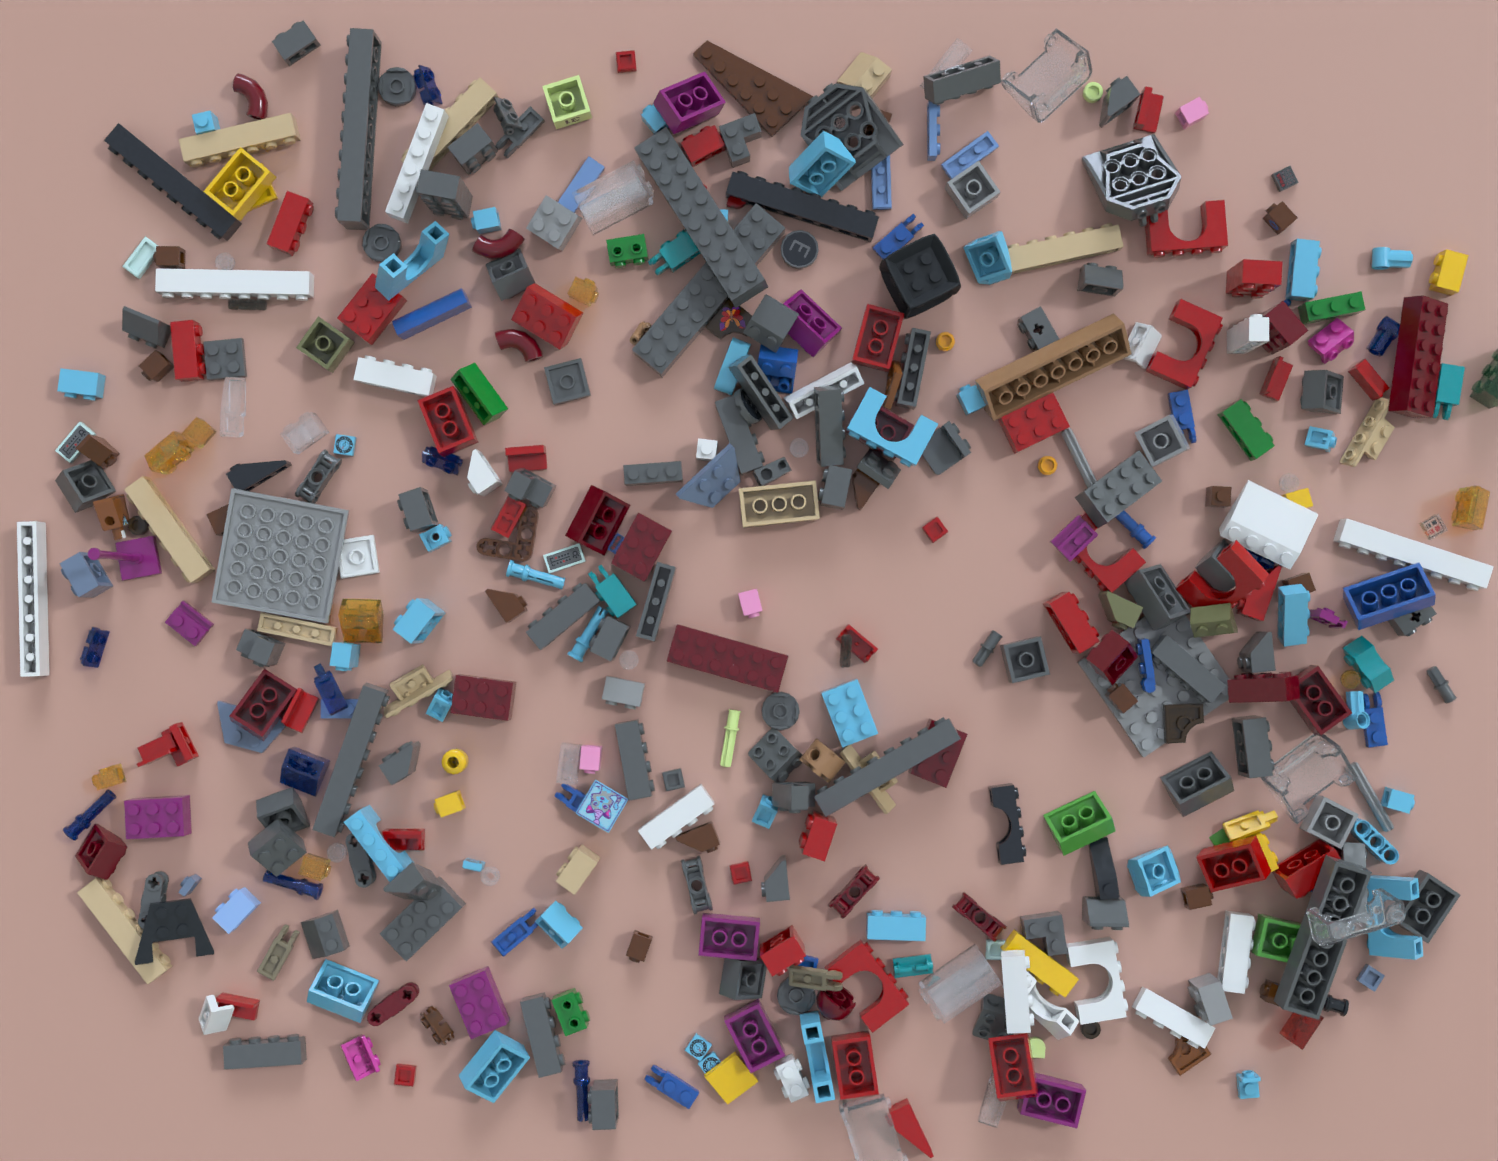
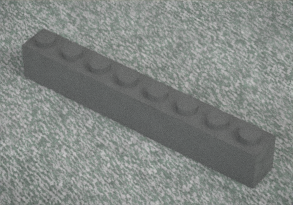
(350, 760)
(887, 767)

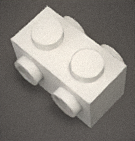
(794, 1084)

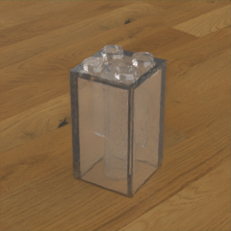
(614, 197)
(958, 984)

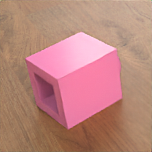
(1192, 112)
(750, 603)
(590, 758)

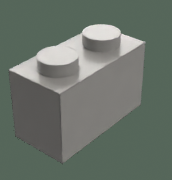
(623, 692)

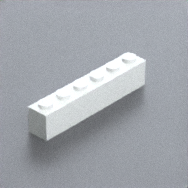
(418, 157)

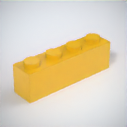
(1042, 966)

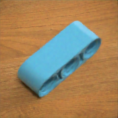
(726, 381)
(1381, 844)

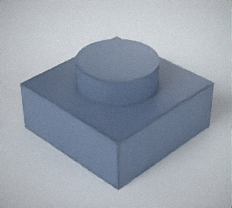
(189, 884)
(1370, 977)

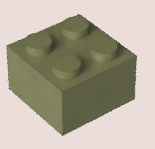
(325, 344)

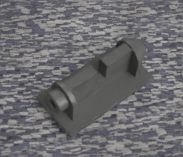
(506, 115)

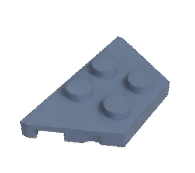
(714, 480)
(238, 736)

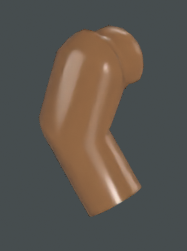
(639, 332)

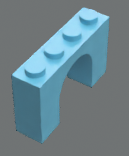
(396, 275)
(864, 427)
(365, 830)
(1386, 942)
(817, 1057)

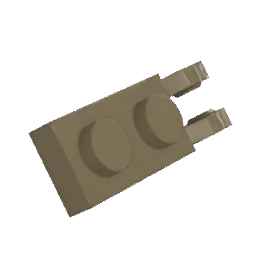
(277, 954)
(814, 978)

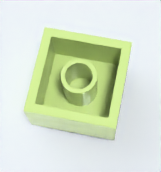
(567, 102)

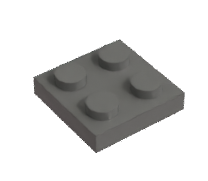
(225, 358)
(567, 381)
(879, 468)

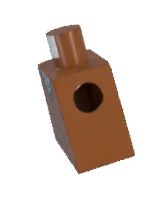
(113, 515)

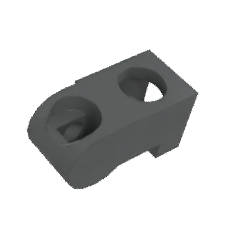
(771, 471)

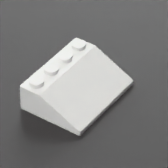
(1268, 524)

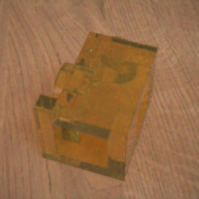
(109, 777)

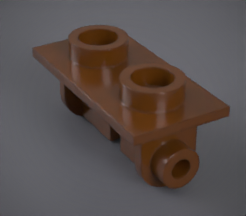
(441, 1032)

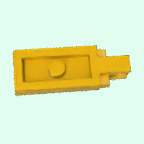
(1249, 824)

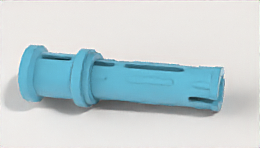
(526, 573)
(583, 642)

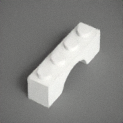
(1055, 1019)

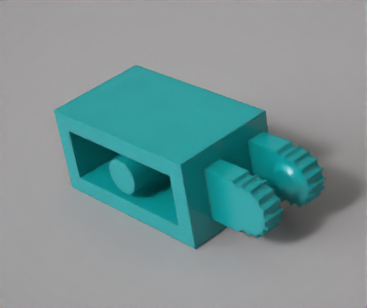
(675, 253)
(1449, 389)
(613, 592)

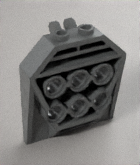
(838, 103)
(1134, 179)

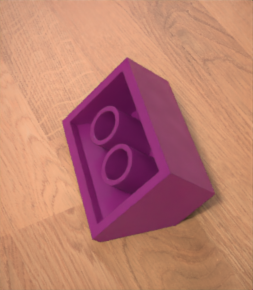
(813, 325)

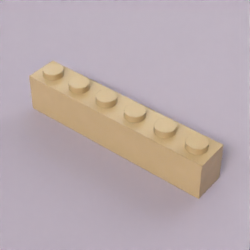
(463, 116)
(250, 136)
(1065, 248)
(169, 529)
(122, 926)

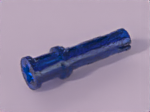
(84, 820)
(301, 886)
(581, 1081)

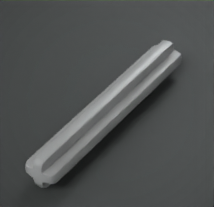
(1078, 457)
(1372, 799)

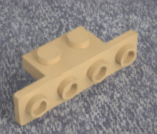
(1370, 436)
(413, 687)
(879, 794)

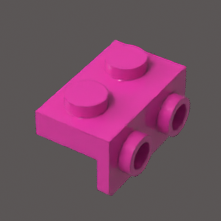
(1332, 340)
(360, 1057)

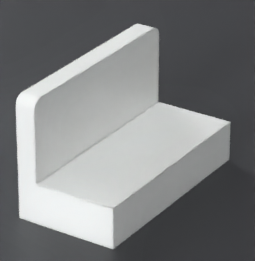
(1143, 343)
(214, 1018)

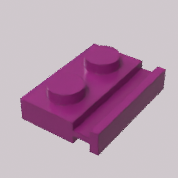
(1074, 538)
(1326, 617)
(189, 623)

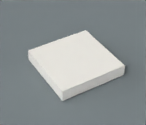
(359, 557)

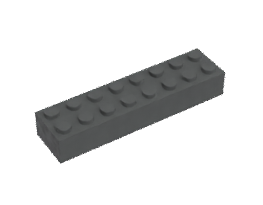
(1311, 966)

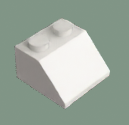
(481, 475)

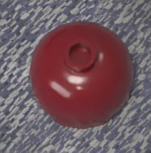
(835, 1004)

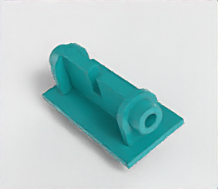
(912, 965)

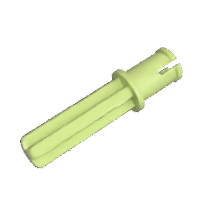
(730, 737)

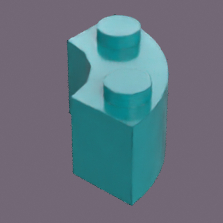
(1368, 663)

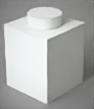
(706, 449)

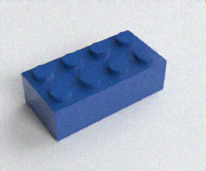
(1389, 596)

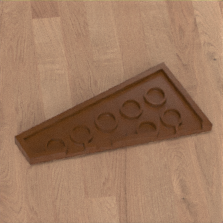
(753, 88)

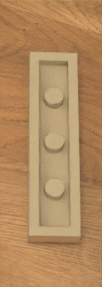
(297, 629)

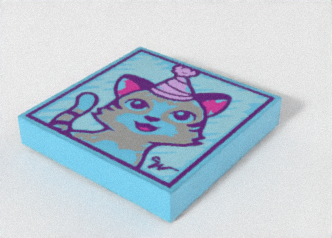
(601, 806)

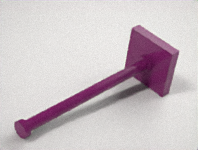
(135, 557)

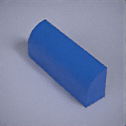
(431, 314)

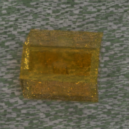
(168, 454)
(1470, 507)
(361, 620)

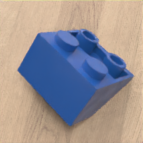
(779, 367)

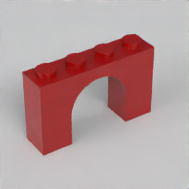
(1212, 236)
(1204, 327)
(1244, 569)
(1112, 575)
(891, 1000)

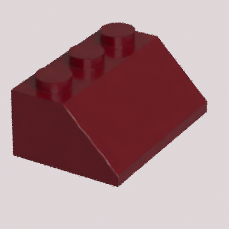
(597, 520)

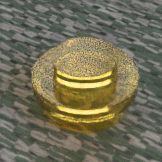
(1350, 679)

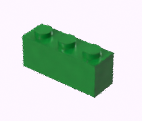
(1331, 308)
(479, 393)
(1246, 429)

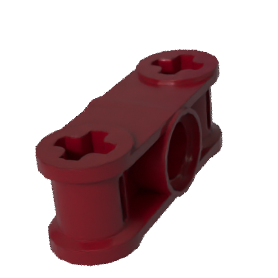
(858, 881)
(989, 924)
(393, 1004)

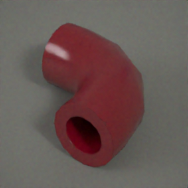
(255, 95)
(498, 248)
(521, 341)

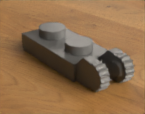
(531, 122)

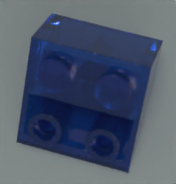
(303, 770)

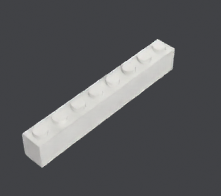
(234, 283)
(1409, 552)
(33, 598)

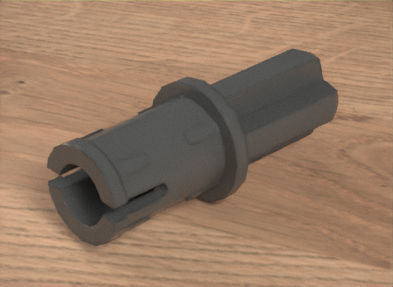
(987, 648)
(1441, 684)

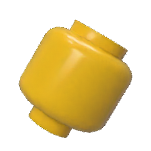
(448, 761)

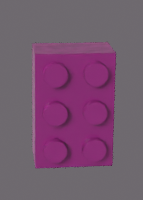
(689, 102)
(157, 817)
(729, 936)
(479, 1002)
(754, 1035)
(1058, 1101)

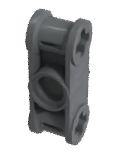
(327, 471)
(360, 862)
(153, 893)
(697, 896)

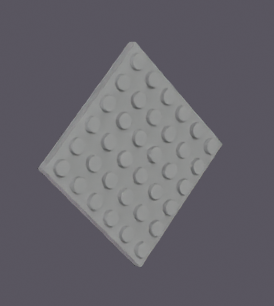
(280, 555)
(1145, 719)

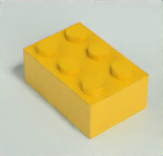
(240, 184)

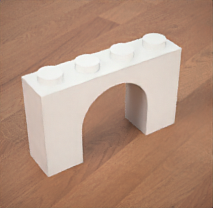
(1110, 1003)

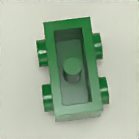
(627, 248)
(572, 1011)

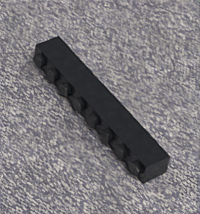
(173, 182)
(803, 207)

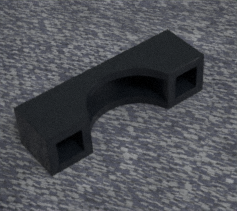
(1010, 847)

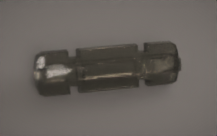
(247, 304)
(845, 651)

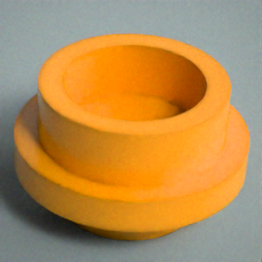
(945, 341)
(1047, 465)

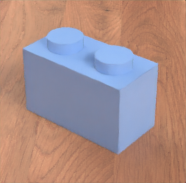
(236, 910)

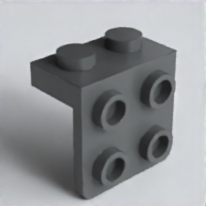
(945, 448)
(775, 755)
(992, 1018)

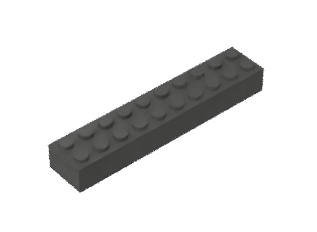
(358, 129)
(701, 217)
(703, 297)

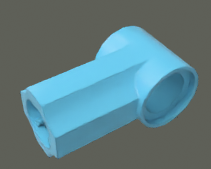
(1385, 258)
(1359, 718)

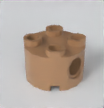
(822, 760)

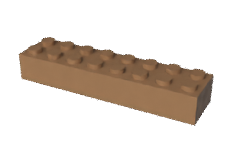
(1054, 366)

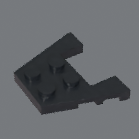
(172, 921)

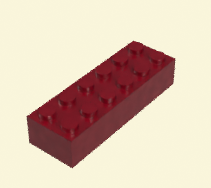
(1418, 357)
(727, 658)

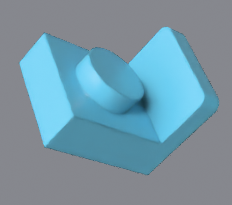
(1320, 439)
(440, 704)
(765, 812)
(1248, 1084)

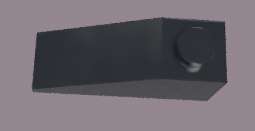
(251, 475)
(1103, 870)

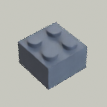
(85, 575)

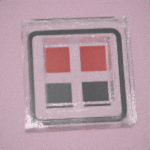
(1433, 526)

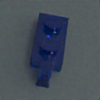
(329, 690)

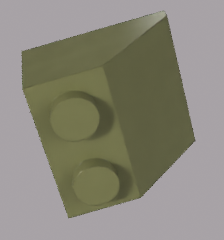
(1119, 610)
(1212, 620)

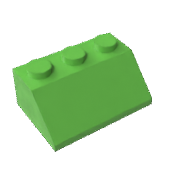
(1079, 823)

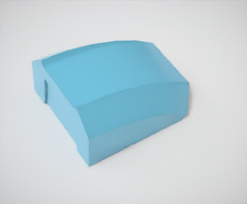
(989, 258)
(1154, 871)

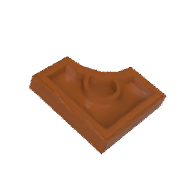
(893, 380)
(1186, 1056)

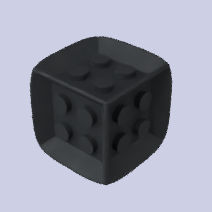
(920, 276)

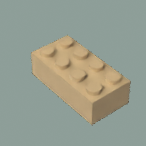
(779, 504)

